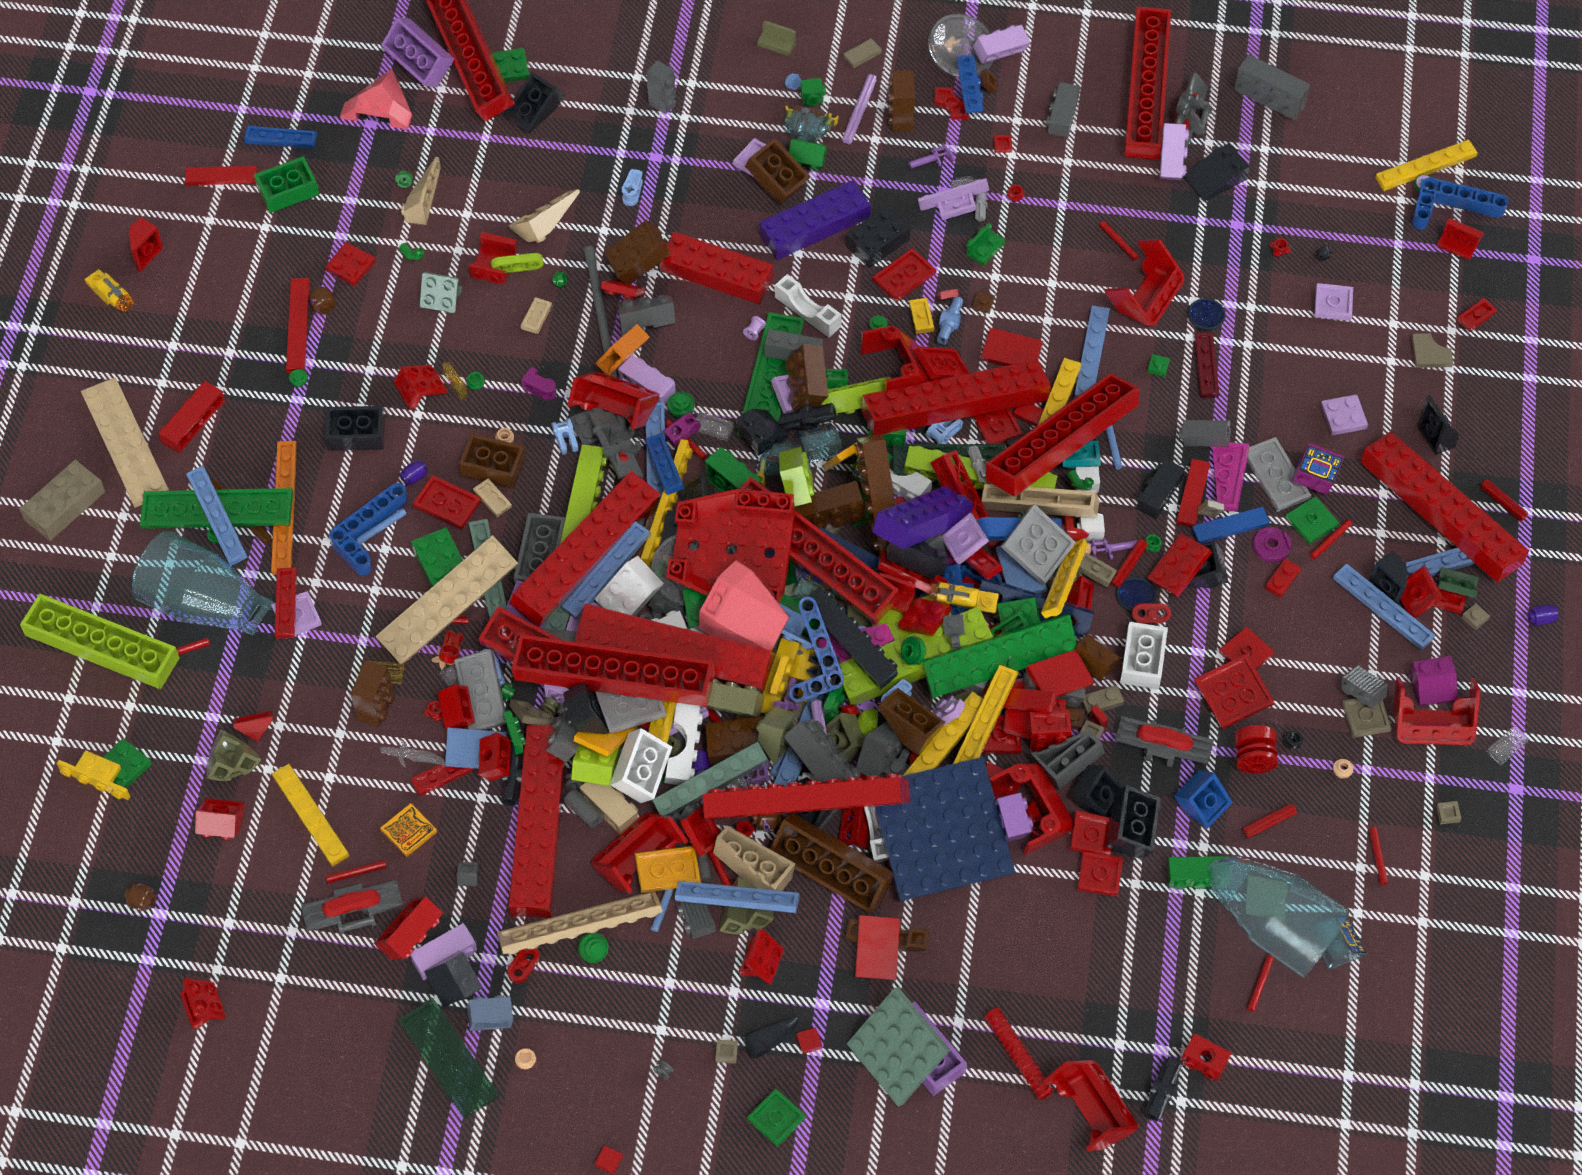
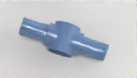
(949, 320)

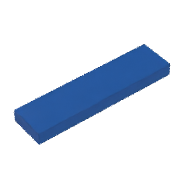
(280, 137)
(664, 463)
(1230, 525)

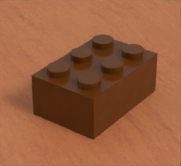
(901, 100)
(777, 171)
(637, 252)
(807, 377)
(492, 460)
(372, 693)
(731, 737)

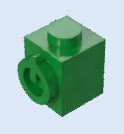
(812, 91)

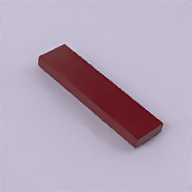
(1206, 365)

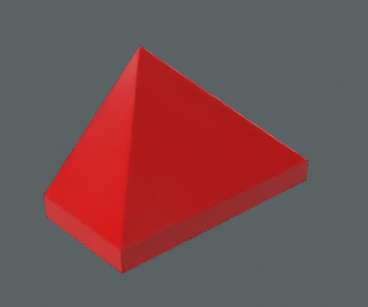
(1081, 593)
(253, 725)

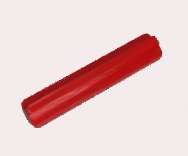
(1504, 500)
(1129, 563)
(1270, 820)

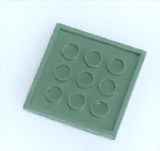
(898, 1046)

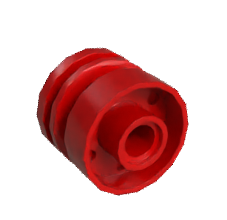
(1256, 749)

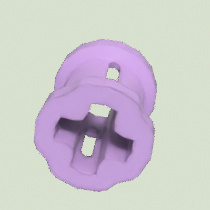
(754, 328)

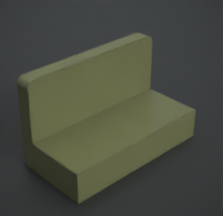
(777, 38)

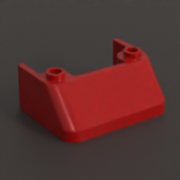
(1157, 289)
(891, 337)
(615, 396)
(1436, 726)
(1057, 819)
(646, 834)
(1096, 1100)

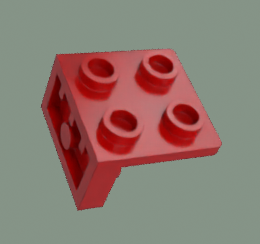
(417, 382)
(1049, 729)

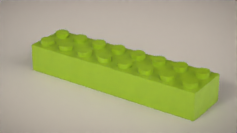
(100, 641)
(861, 689)

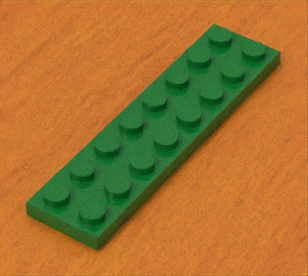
(761, 391)
(242, 506)
(1012, 650)

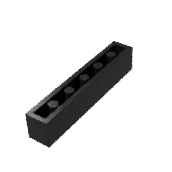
(852, 639)

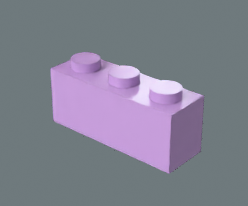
(1001, 43)
(1173, 151)
(639, 373)
(442, 947)

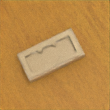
(536, 315)
(492, 498)

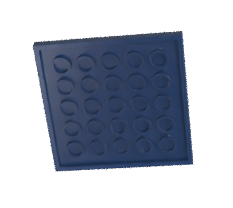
(946, 832)

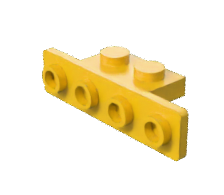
(780, 673)
(97, 772)

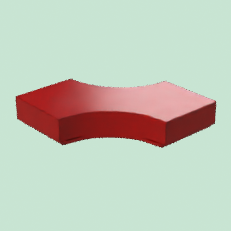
(946, 98)

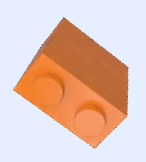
(622, 349)

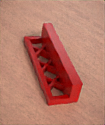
(949, 477)
(858, 825)

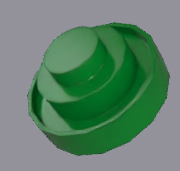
(680, 404)
(913, 650)
(593, 947)

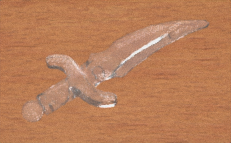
(413, 754)

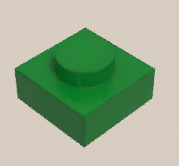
(1158, 365)

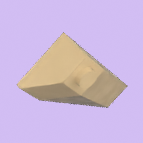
(421, 197)
(542, 222)

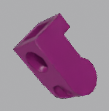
(538, 385)
(682, 429)

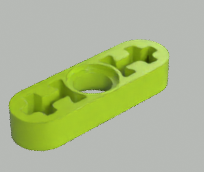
(518, 262)

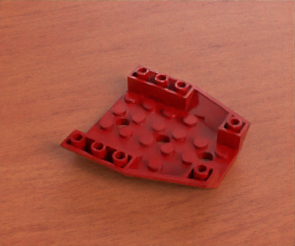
(738, 518)

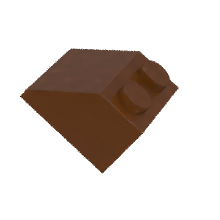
(1097, 656)

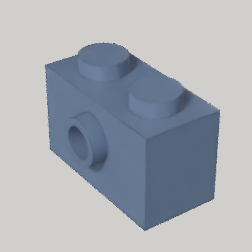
(490, 1013)

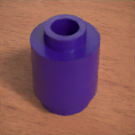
(413, 472)
(1542, 614)
(702, 762)

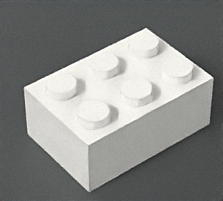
(630, 588)
(1143, 655)
(641, 765)

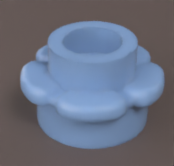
(792, 81)

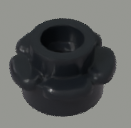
(1324, 253)
(1293, 735)

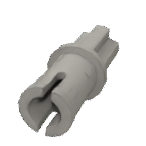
(981, 205)
(978, 462)

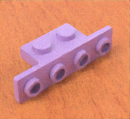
(954, 200)

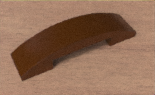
(909, 940)

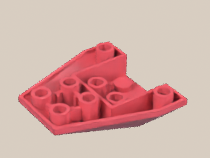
(742, 609)

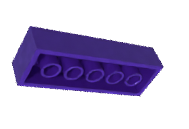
(815, 219)
(922, 517)

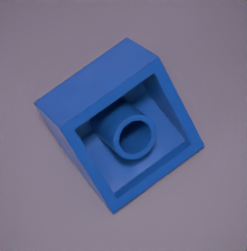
(1203, 798)

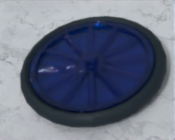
(1206, 314)
(1135, 591)

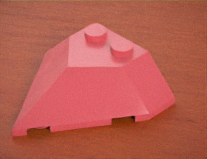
(380, 99)

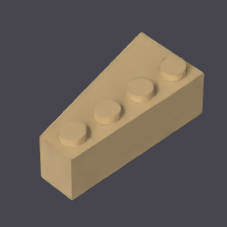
(753, 861)

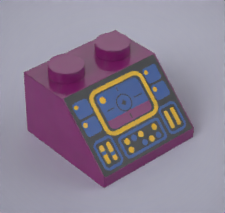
(1317, 468)

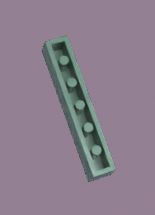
(712, 778)

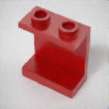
(492, 247)

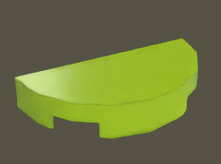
(868, 721)

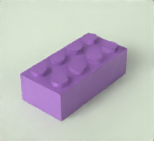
(417, 52)
(948, 1069)

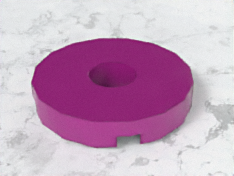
(1268, 553)

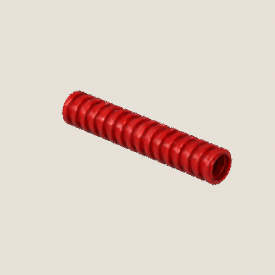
(1018, 1052)

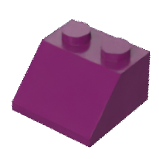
(1434, 680)

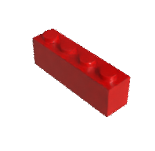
(191, 416)

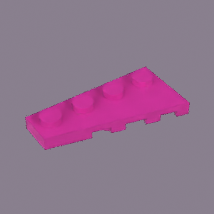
(1229, 473)
(880, 635)

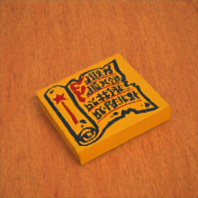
(408, 830)

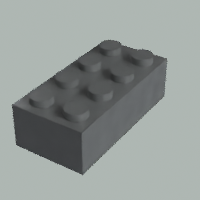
(1272, 87)
(539, 540)
(819, 752)

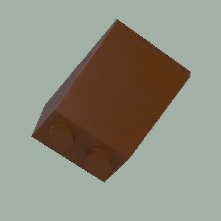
(910, 720)

